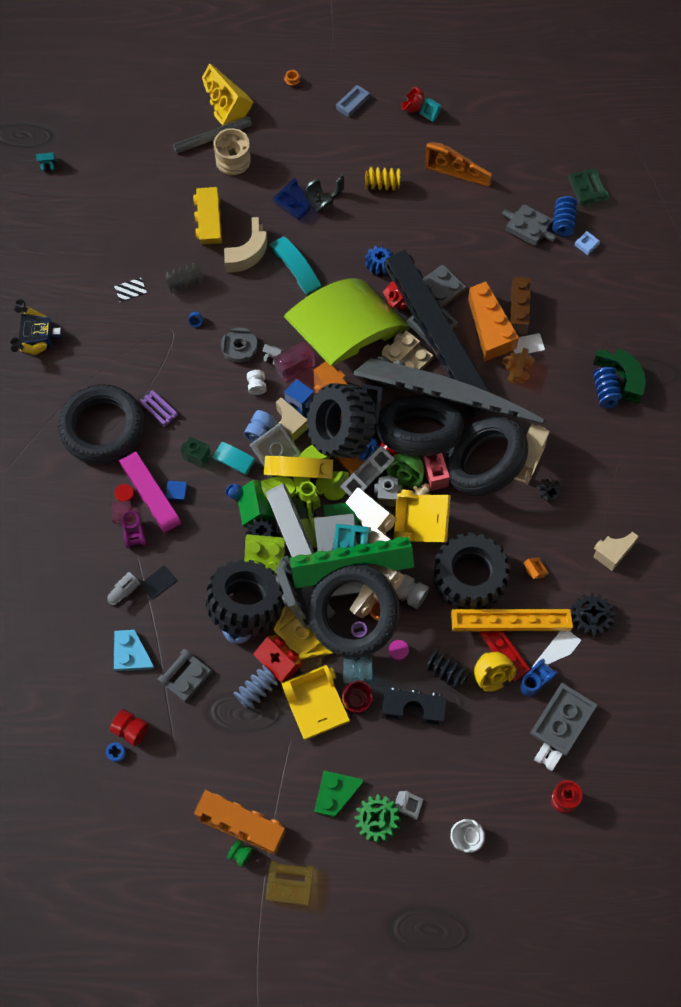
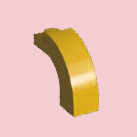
(298, 467)

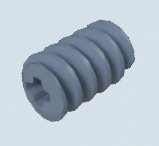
(256, 687)

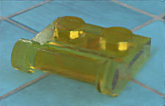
(289, 890)

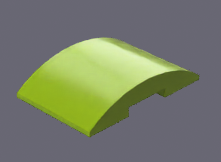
(344, 319)

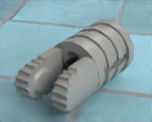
(123, 588)

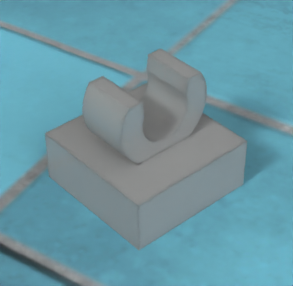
(271, 351)

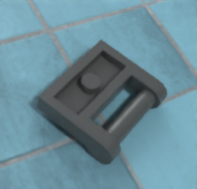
(189, 680)

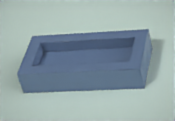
(352, 101)

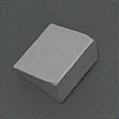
(408, 804)

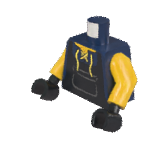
(35, 331)

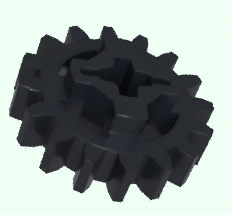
(600, 611)

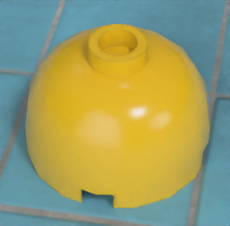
(493, 670)

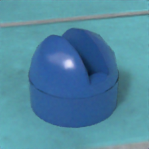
(192, 319)
(234, 491)

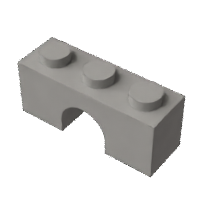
(368, 471)

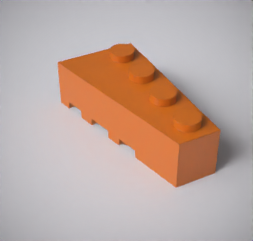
(239, 822)

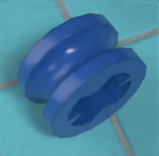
(120, 756)

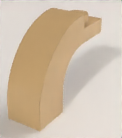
(249, 254)

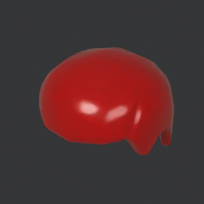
(414, 101)

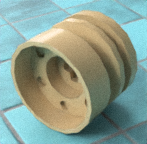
(232, 151)

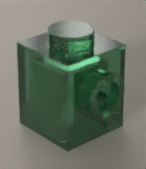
(195, 452)

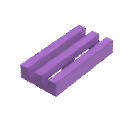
(148, 398)

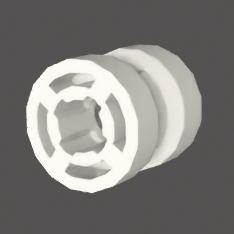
(256, 382)
(552, 759)

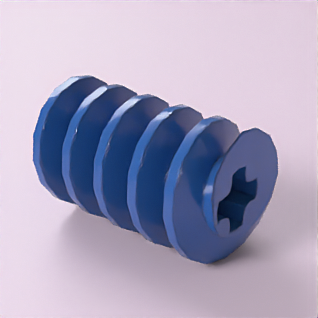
(565, 216)
(607, 387)

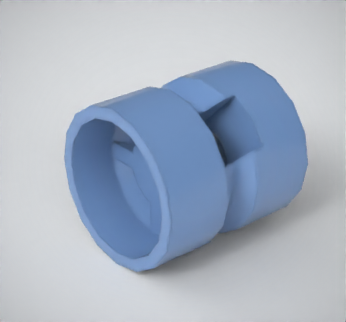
(260, 424)

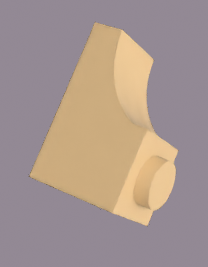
(292, 420)
(612, 551)

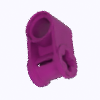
(133, 531)

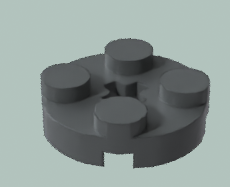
(241, 354)

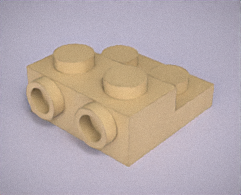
(407, 350)

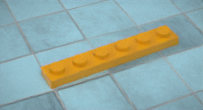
(511, 620)

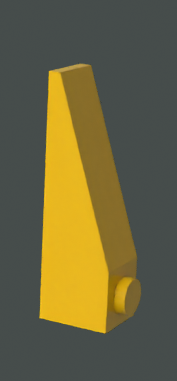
(226, 97)

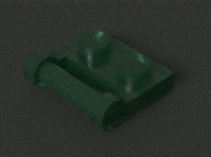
(583, 188)

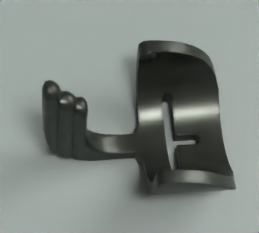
(315, 187)

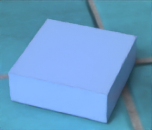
(587, 243)

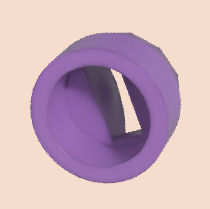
(357, 625)

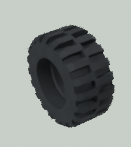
(356, 424)
(471, 548)
(238, 617)

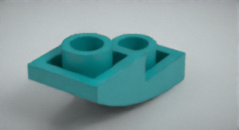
(234, 458)

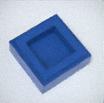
(176, 491)

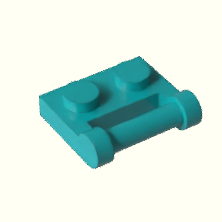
(345, 535)

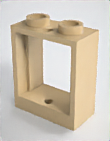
(537, 439)

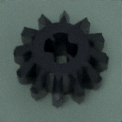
(266, 528)

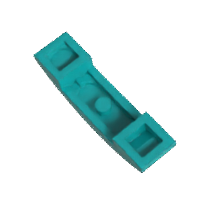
(296, 264)

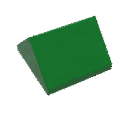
(254, 504)

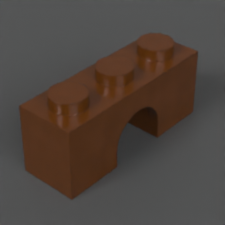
(520, 304)

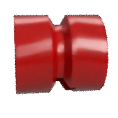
(130, 728)
(566, 797)

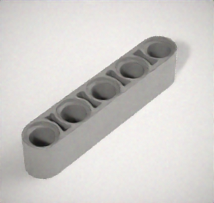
(289, 521)

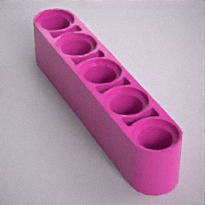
(150, 492)

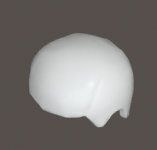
(467, 835)

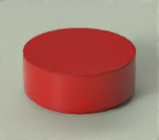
(124, 493)

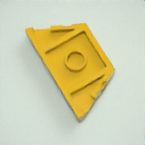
(297, 637)

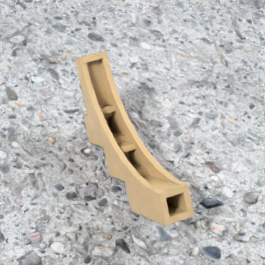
(380, 520)

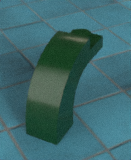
(628, 369)

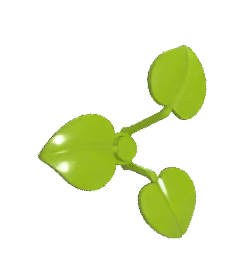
(306, 491)

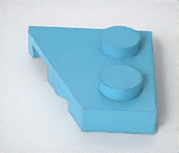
(129, 652)

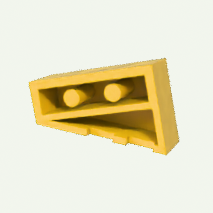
(208, 215)

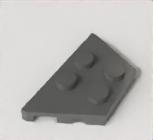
(292, 597)

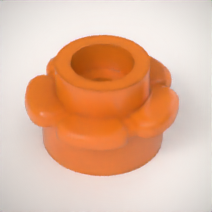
(292, 78)

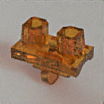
(515, 363)

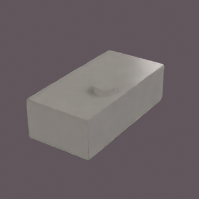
(325, 539)

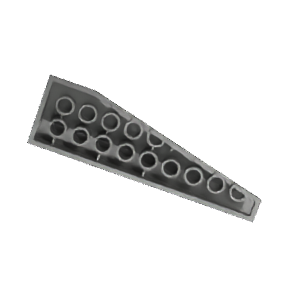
(439, 386)

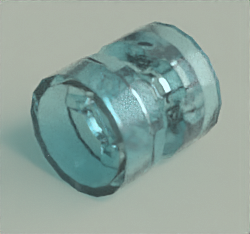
(357, 669)

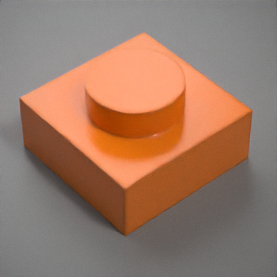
(535, 568)

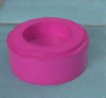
(398, 650)

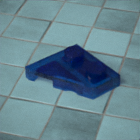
(292, 200)

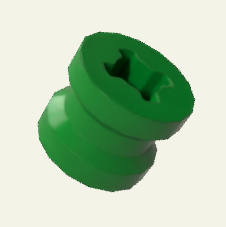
(240, 853)

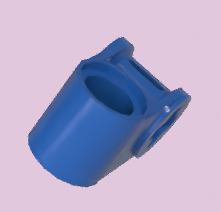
(540, 676)

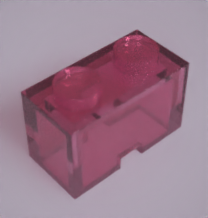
(294, 360)

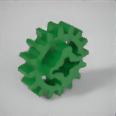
(371, 824)

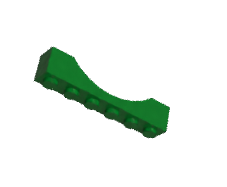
(311, 568)

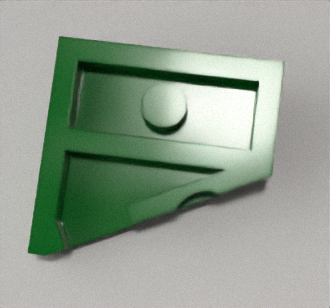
(335, 793)

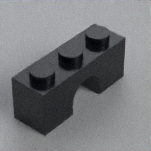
(431, 705)

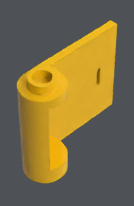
(422, 517)
(314, 700)

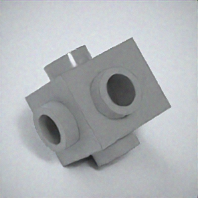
(387, 491)

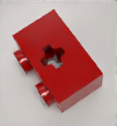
(282, 665)

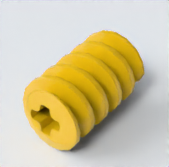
(384, 178)

